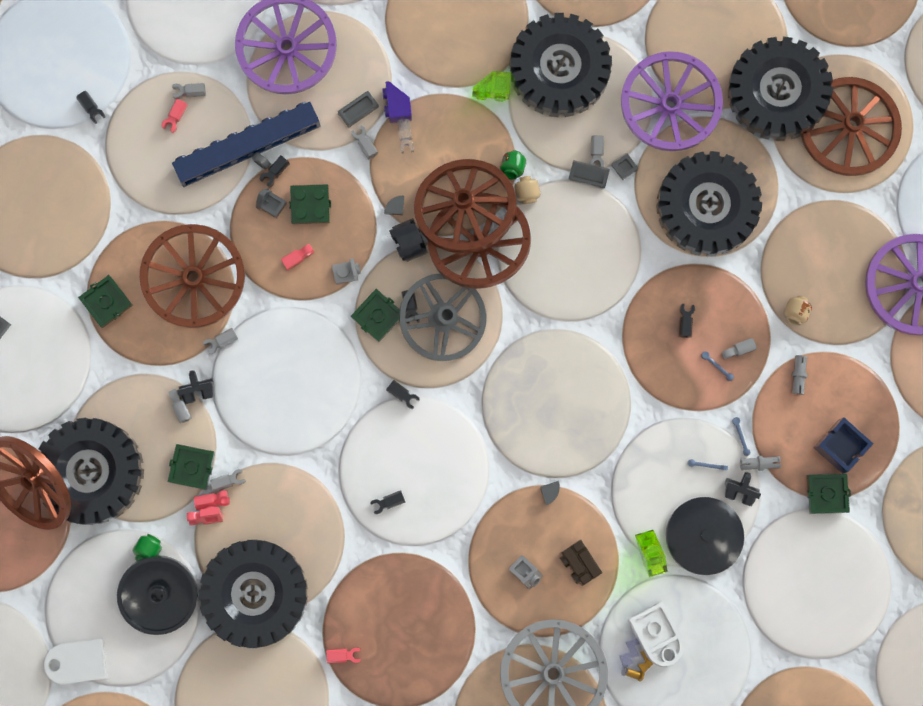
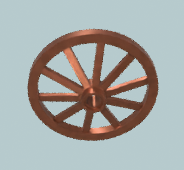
(848, 129)
(466, 207)
(163, 239)
(489, 281)
(33, 479)

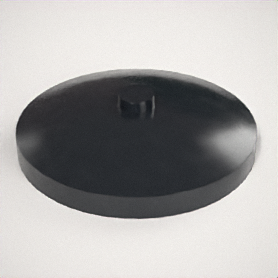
(705, 536)
(157, 595)

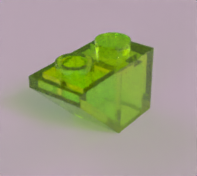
(493, 86)
(651, 553)

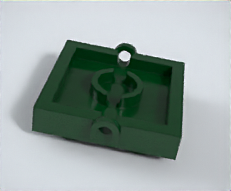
(310, 204)
(105, 301)
(377, 315)
(191, 466)
(828, 493)

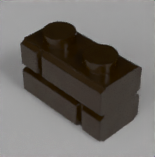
(580, 562)

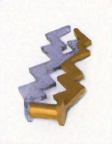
(626, 660)

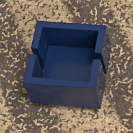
(842, 444)

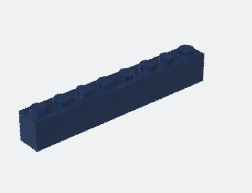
(243, 145)

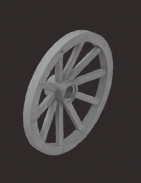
(557, 625)

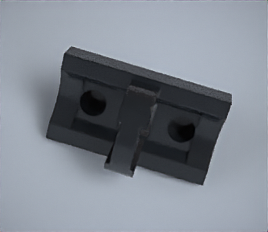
(187, 391)
(750, 493)

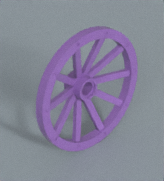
(285, 39)
(674, 97)
(872, 293)

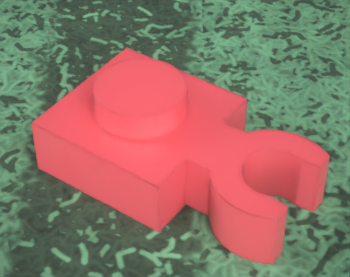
(208, 515)

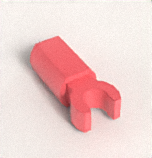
(175, 114)
(297, 257)
(211, 499)
(342, 655)

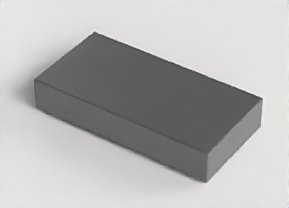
(358, 109)
(589, 174)

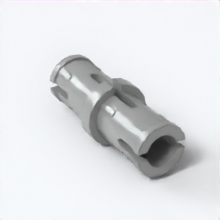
(799, 374)
(760, 463)

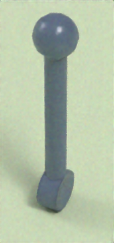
(705, 355)
(736, 421)
(691, 463)

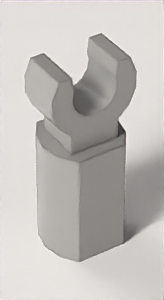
(189, 90)
(365, 143)
(597, 149)
(221, 340)
(740, 349)
(179, 407)
(226, 481)

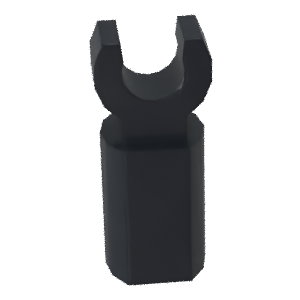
(89, 105)
(275, 170)
(411, 306)
(686, 322)
(401, 393)
(389, 501)

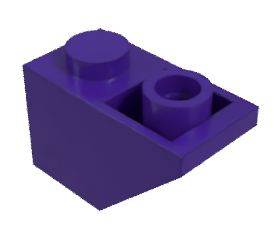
(398, 103)

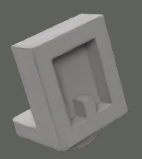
(346, 272)
(526, 572)

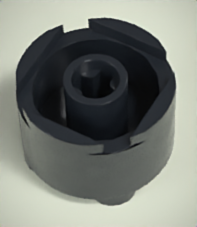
(409, 240)

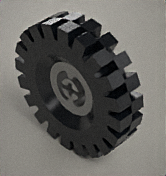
(560, 38)
(780, 61)
(714, 178)
(120, 465)
(223, 593)

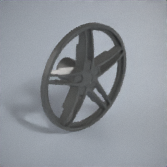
(442, 317)

